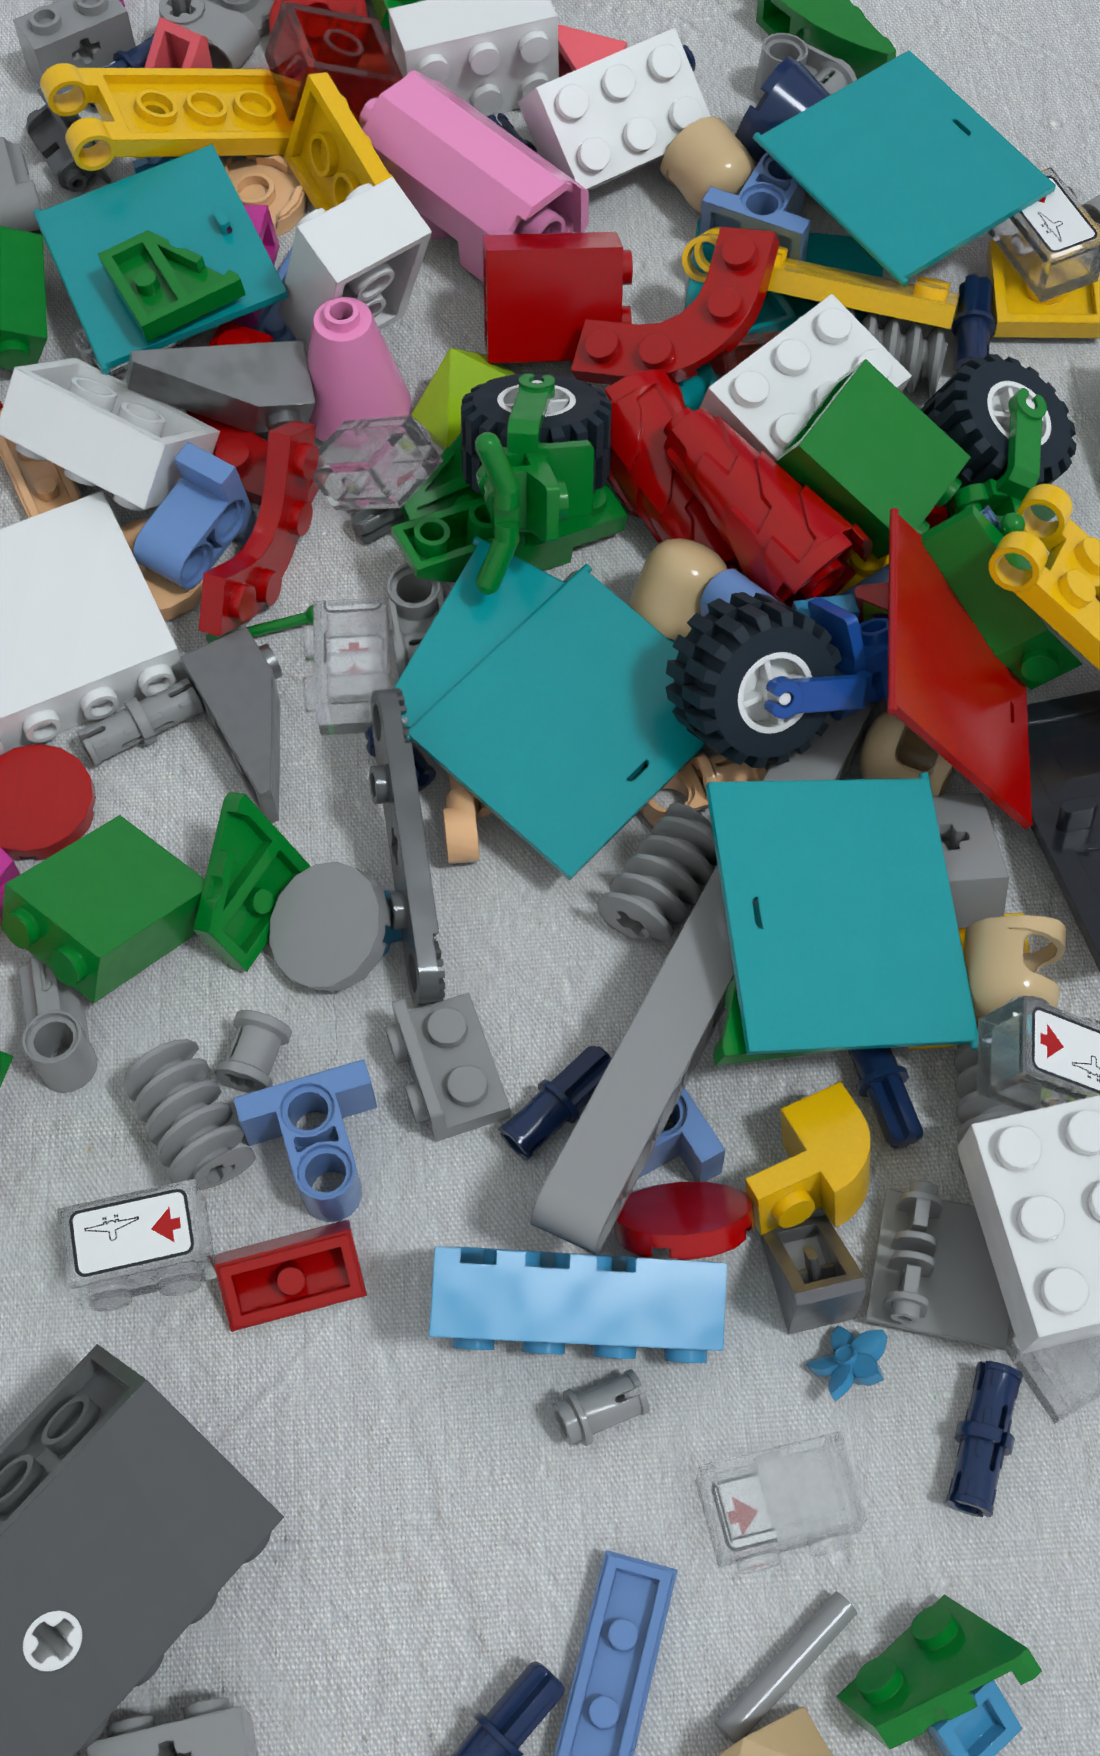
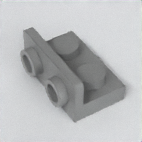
(450, 1065)

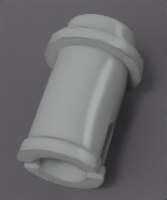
(596, 1408)

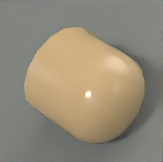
(704, 157)
(673, 584)
(899, 753)
(998, 964)

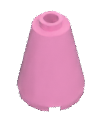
(351, 368)

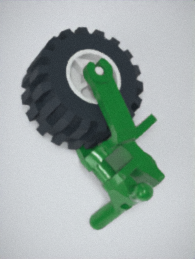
(1011, 432)
(536, 456)

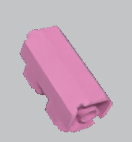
(467, 170)

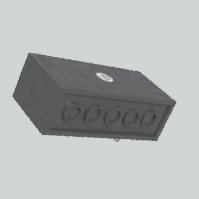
(107, 1550)

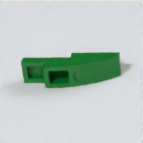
(830, 27)
(442, 541)

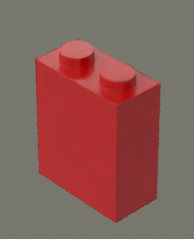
(546, 288)

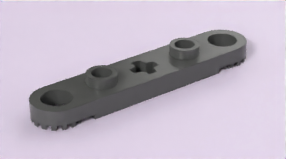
(412, 903)

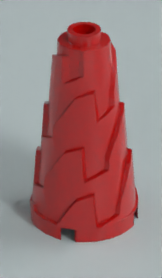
(640, 467)
(770, 522)

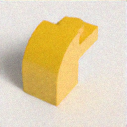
(825, 1167)

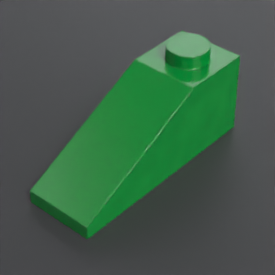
(1008, 625)

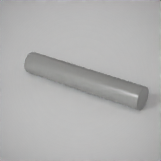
(786, 1668)

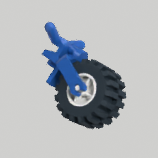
(765, 677)

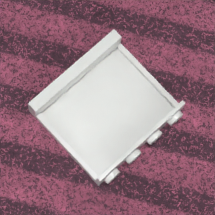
(75, 624)

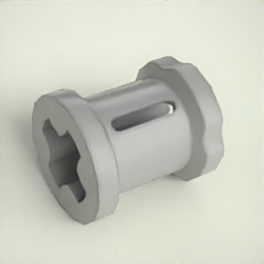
(252, 1051)

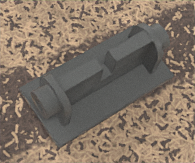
(49, 134)

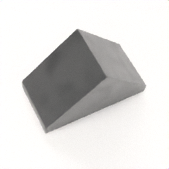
(813, 1275)

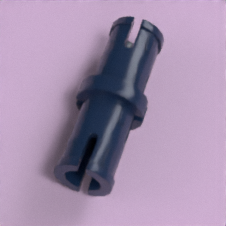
(984, 1439)

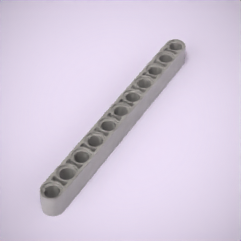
(665, 1040)

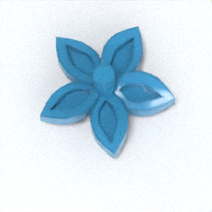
(852, 1360)

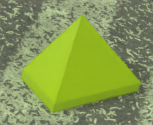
(442, 400)

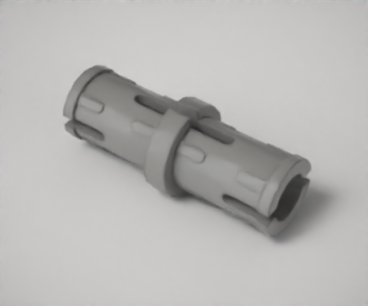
(140, 721)

